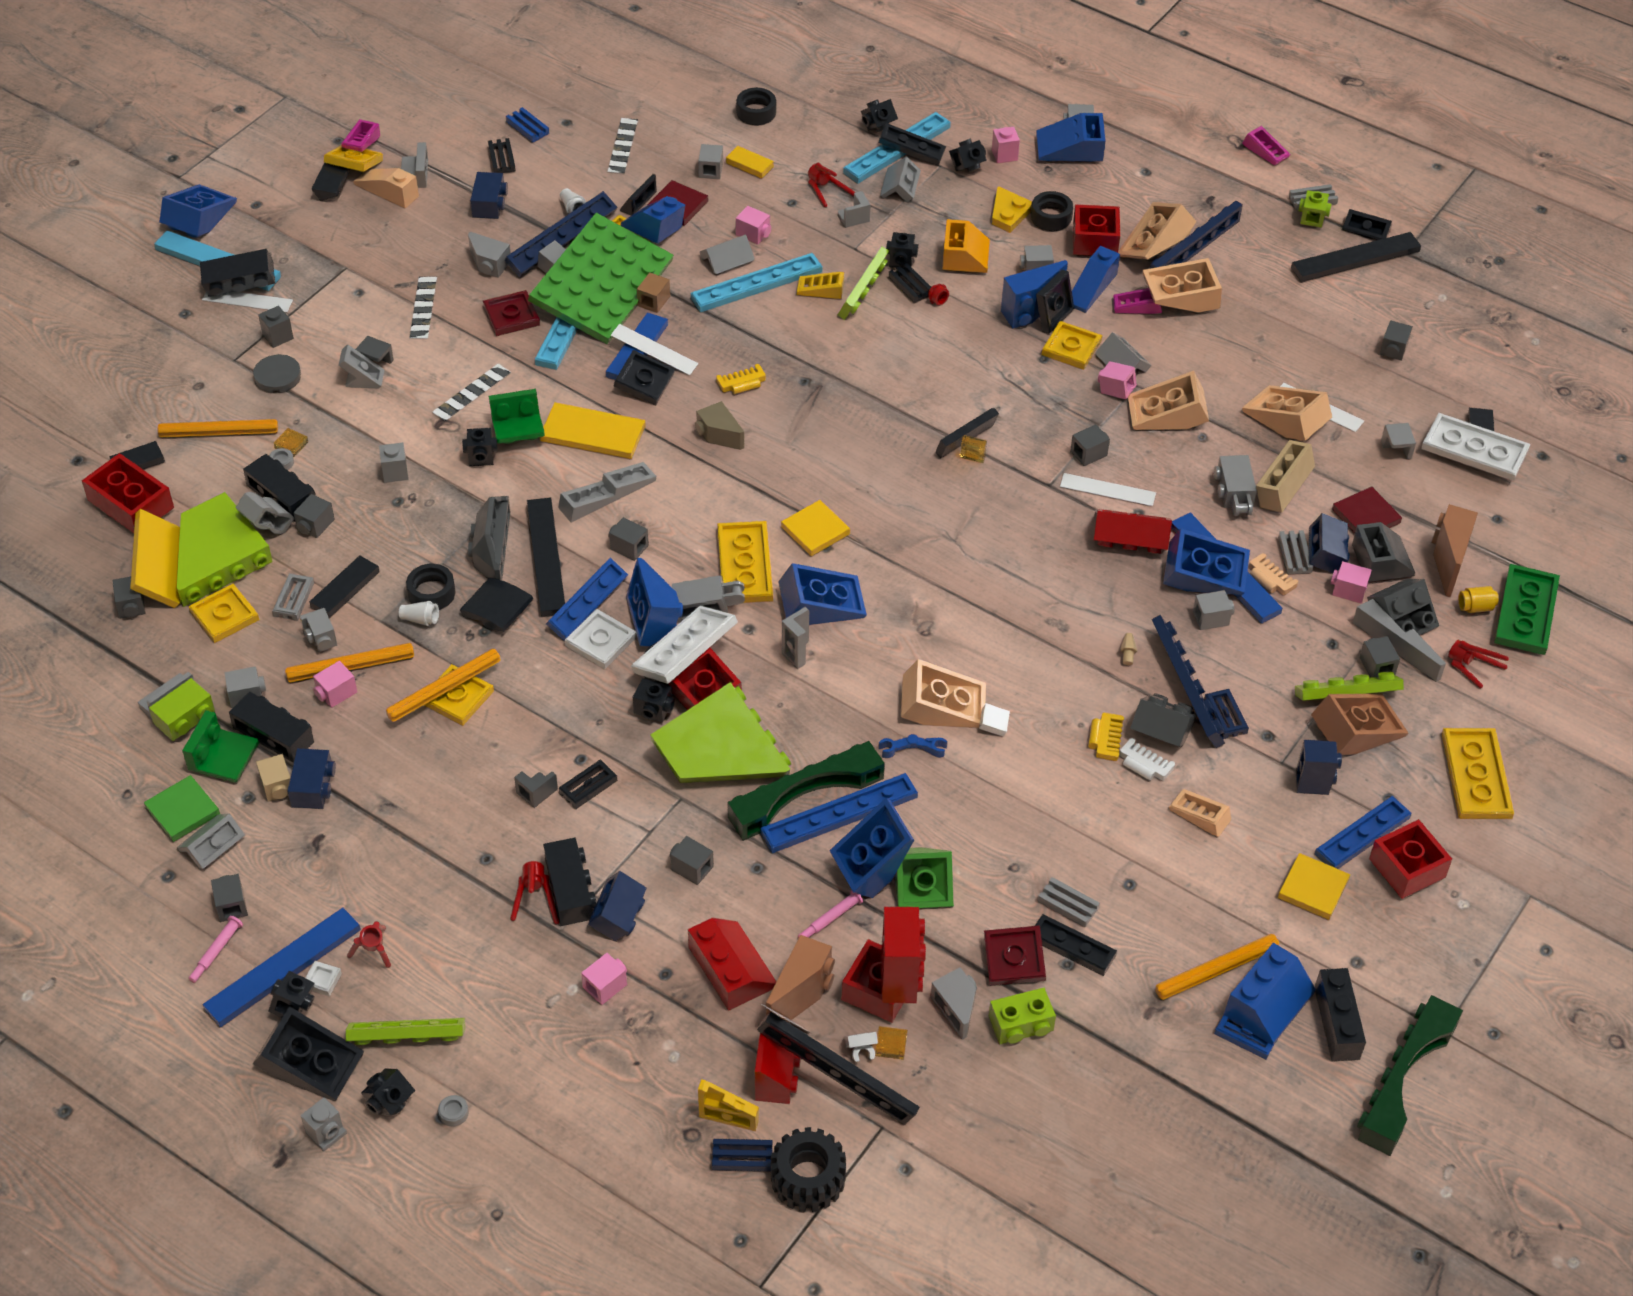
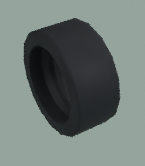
(756, 96)
(1051, 222)
(427, 573)

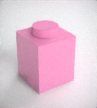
(1005, 144)
(753, 224)
(1117, 380)
(1350, 582)
(334, 684)
(604, 978)

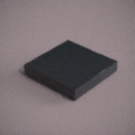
(1055, 301)
(644, 377)

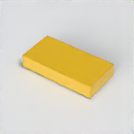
(749, 162)

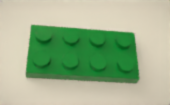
(1527, 609)

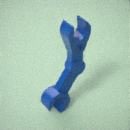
(913, 741)

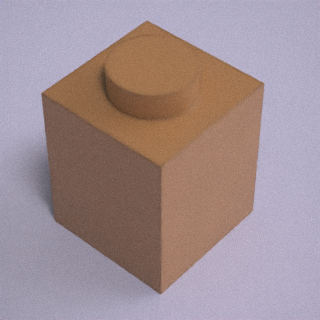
(653, 292)

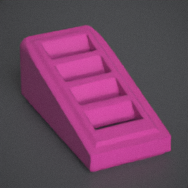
(362, 135)
(1262, 142)
(1141, 302)

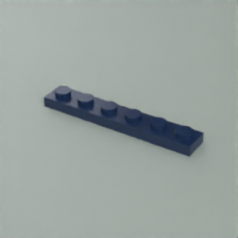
(563, 232)
(1201, 236)
(1192, 687)

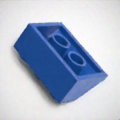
(1270, 994)

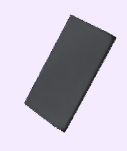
(329, 181)
(640, 196)
(1367, 225)

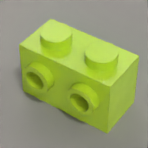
(181, 709)
(1022, 1016)

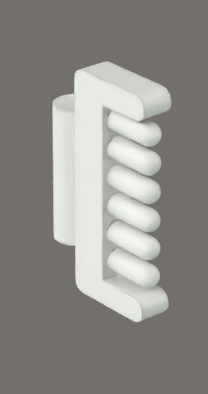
(1143, 765)

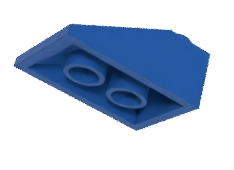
(195, 209)
(1019, 293)
(1205, 564)
(824, 592)
(652, 604)
(873, 850)

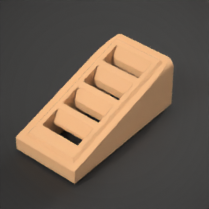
(1213, 823)

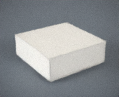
(994, 719)
(324, 977)

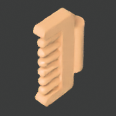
(1268, 579)

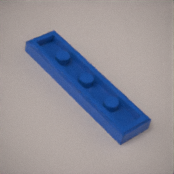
(650, 327)
(587, 599)
(1363, 833)

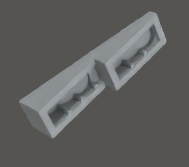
(614, 485)
(1408, 644)

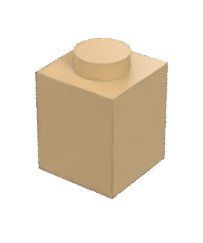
(274, 777)

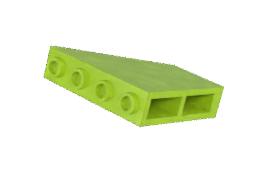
(216, 548)
(720, 742)

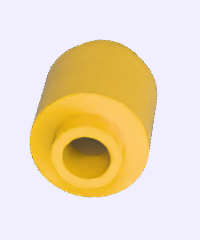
(1478, 599)

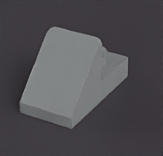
(360, 369)

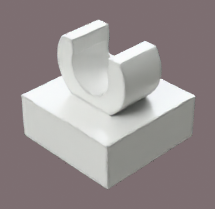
(861, 1041)

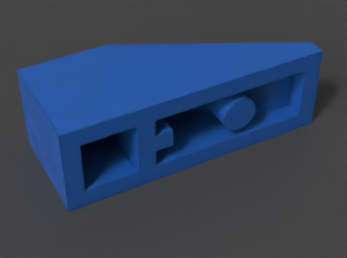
(1095, 278)

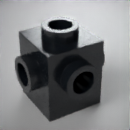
(878, 114)
(968, 155)
(904, 246)
(480, 446)
(653, 700)
(292, 992)
(387, 1092)

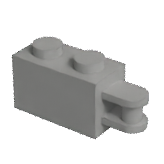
(1236, 483)
(709, 593)

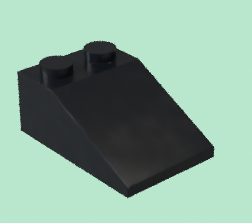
(308, 1055)

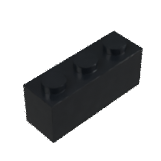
(237, 272)
(272, 480)
(271, 725)
(569, 881)
(1340, 1014)

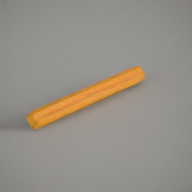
(215, 428)
(352, 661)
(443, 685)
(1215, 967)

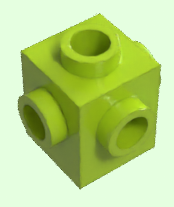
(1314, 208)

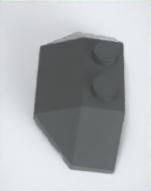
(490, 537)

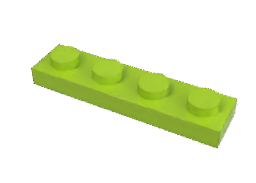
(860, 289)
(1359, 685)
(393, 1031)

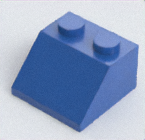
(657, 219)

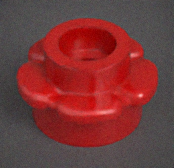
(938, 294)

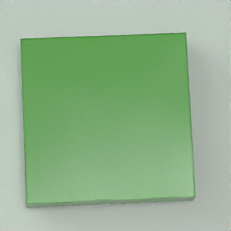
(182, 808)

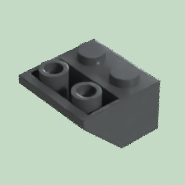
(1381, 551)
(1408, 605)
(1164, 720)

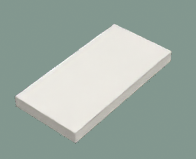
(1476, 446)
(684, 644)

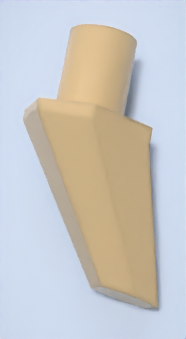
(1128, 649)

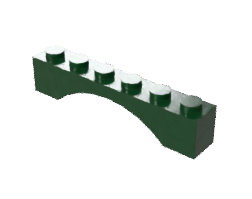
(852, 768)
(1387, 1118)

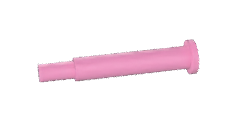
(832, 914)
(212, 952)

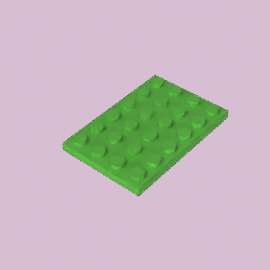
(599, 277)

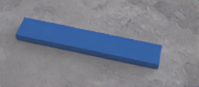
(1255, 598)
(836, 813)
(293, 958)

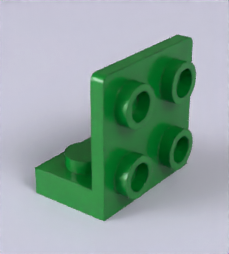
(516, 416)
(217, 750)

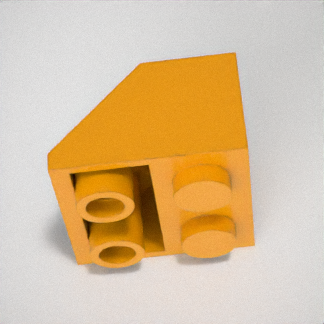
(965, 247)

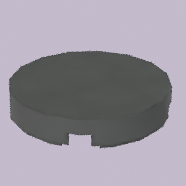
(277, 373)

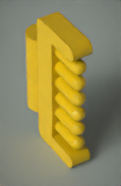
(743, 383)
(1106, 735)

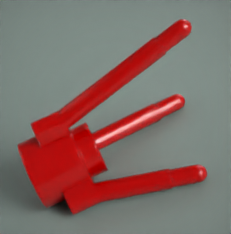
(820, 176)
(1463, 652)
(532, 879)
(371, 940)

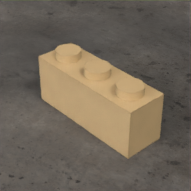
(1285, 476)

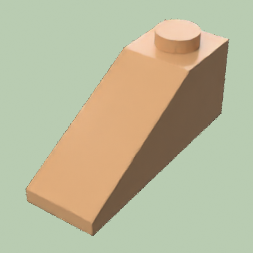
(390, 184)

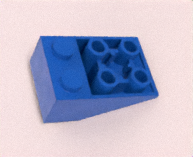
(1073, 139)

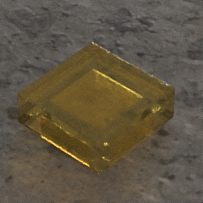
(292, 441)
(973, 449)
(891, 1043)

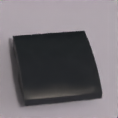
(496, 604)

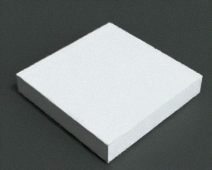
(600, 639)

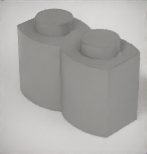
(264, 513)

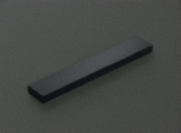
(1355, 256)
(546, 556)
(838, 1068)

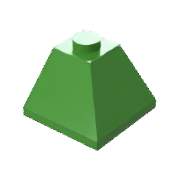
(925, 879)

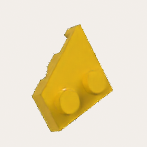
(1009, 209)
(726, 1107)

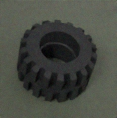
(808, 1191)

